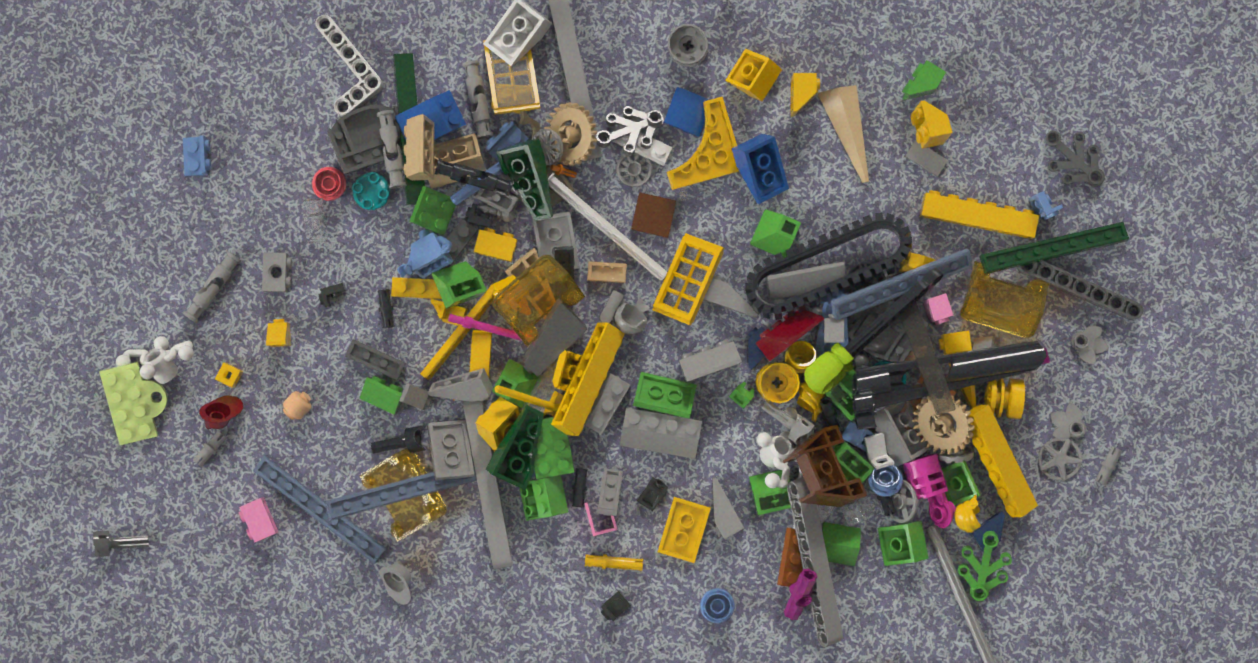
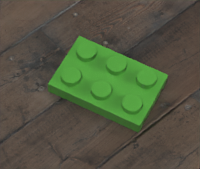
(665, 395)
(553, 452)

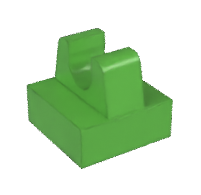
(741, 395)

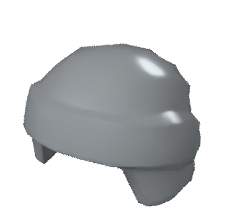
(631, 318)

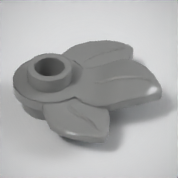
(1092, 343)
(1066, 420)

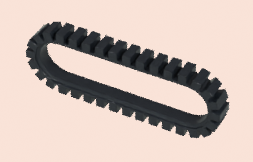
(825, 244)

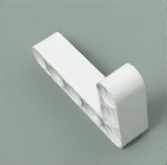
(365, 77)

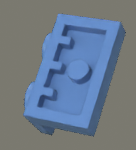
(509, 136)
(196, 156)
(1041, 205)

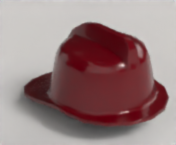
(220, 411)

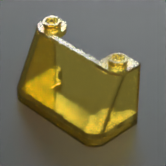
(533, 296)
(1003, 304)
(408, 514)

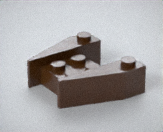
(823, 471)

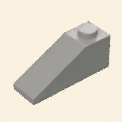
(724, 295)
(464, 387)
(724, 514)

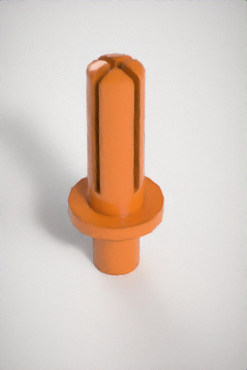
(560, 170)

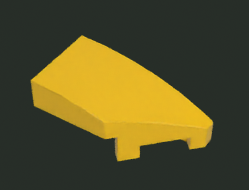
(444, 313)

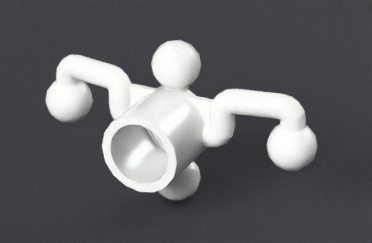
(158, 361)
(774, 458)

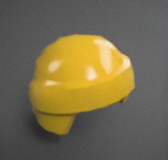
(810, 400)
(965, 515)

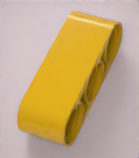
(481, 351)

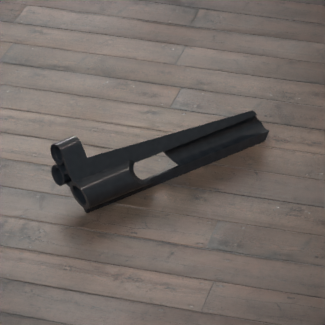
(883, 384)

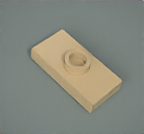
(607, 272)

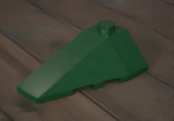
(527, 169)
(516, 453)

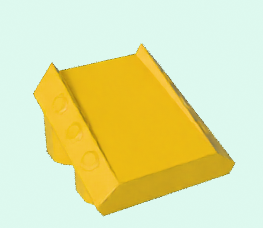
(565, 369)

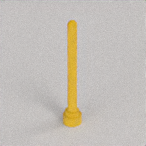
(526, 398)

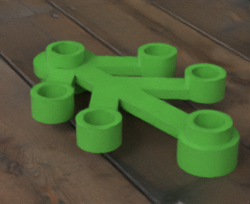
(984, 568)

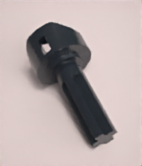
(411, 440)

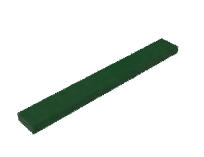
(406, 99)
(1053, 247)

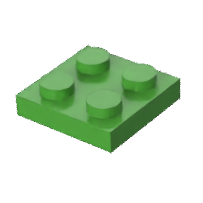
(433, 210)

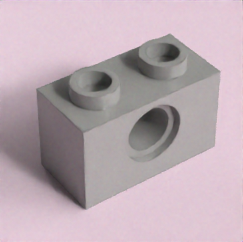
(270, 262)

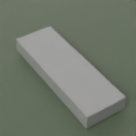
(610, 492)

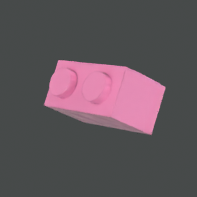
(938, 309)
(258, 520)

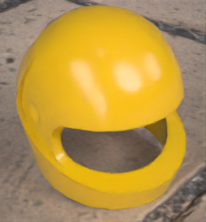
(801, 350)

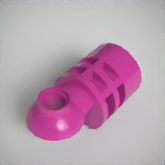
(929, 482)

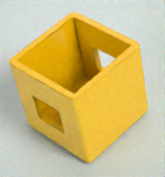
(223, 372)

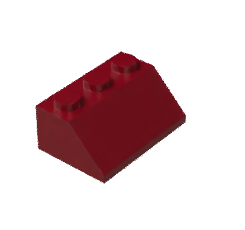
(787, 332)

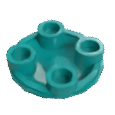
(371, 191)

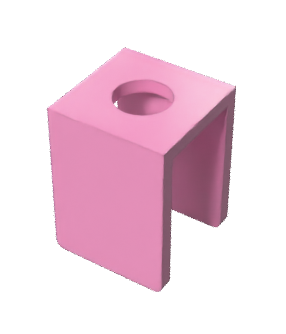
(592, 525)

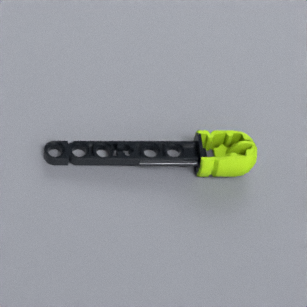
(833, 364)

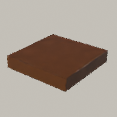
(653, 215)

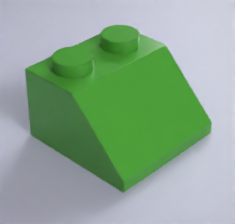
(903, 543)

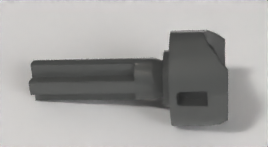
(104, 543)

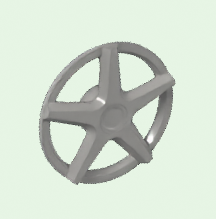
(1060, 459)
(901, 501)

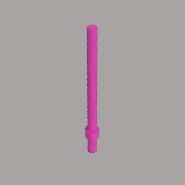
(468, 322)

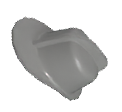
(396, 581)

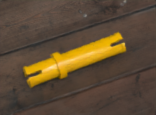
(613, 562)

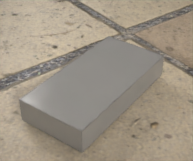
(926, 158)

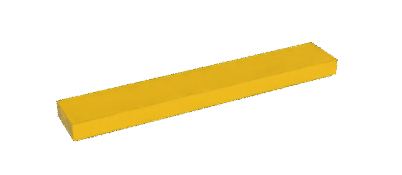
(457, 336)

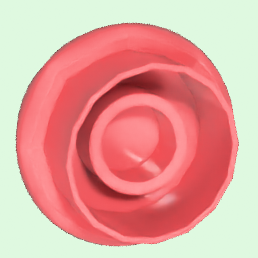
(329, 183)

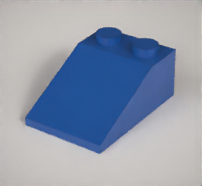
(441, 110)
(761, 167)

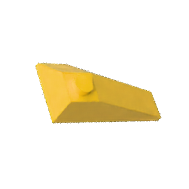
(957, 343)

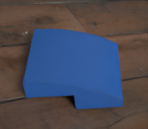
(686, 112)

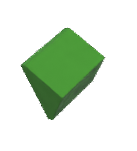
(959, 483)
(841, 543)

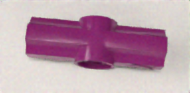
(800, 594)

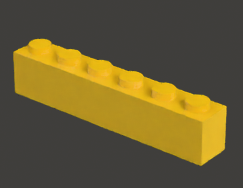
(979, 215)
(588, 379)
(1001, 463)

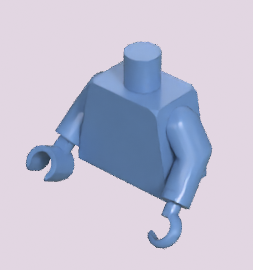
(427, 255)

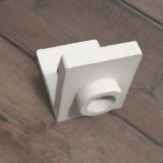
(877, 451)

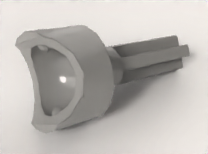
(798, 429)

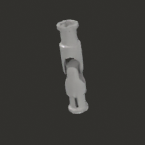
(478, 102)
(389, 136)
(206, 294)

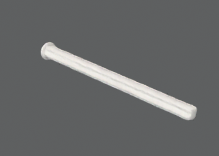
(606, 227)

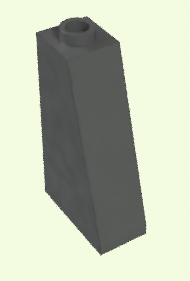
(555, 335)

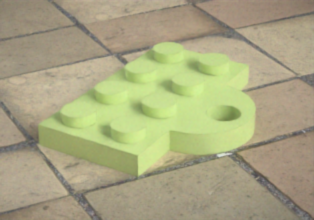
(132, 402)

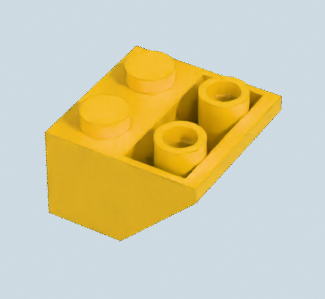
(931, 125)

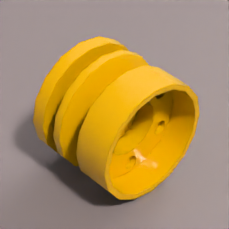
(785, 390)
(1008, 397)

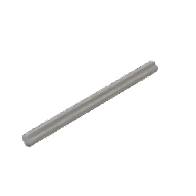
(960, 594)

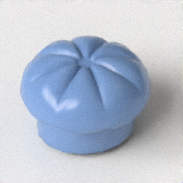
(885, 481)
(717, 605)

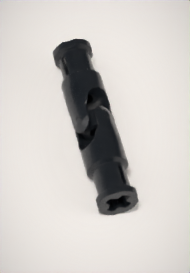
(459, 173)

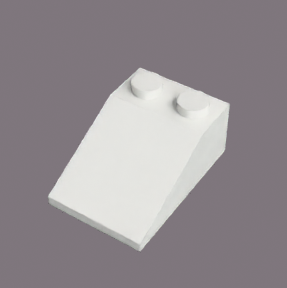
(517, 32)

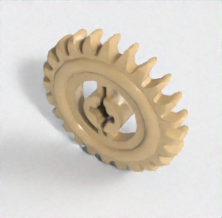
(572, 134)
(943, 423)

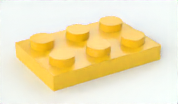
(684, 529)

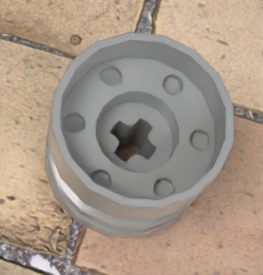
(681, 36)

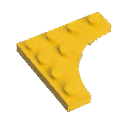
(714, 154)

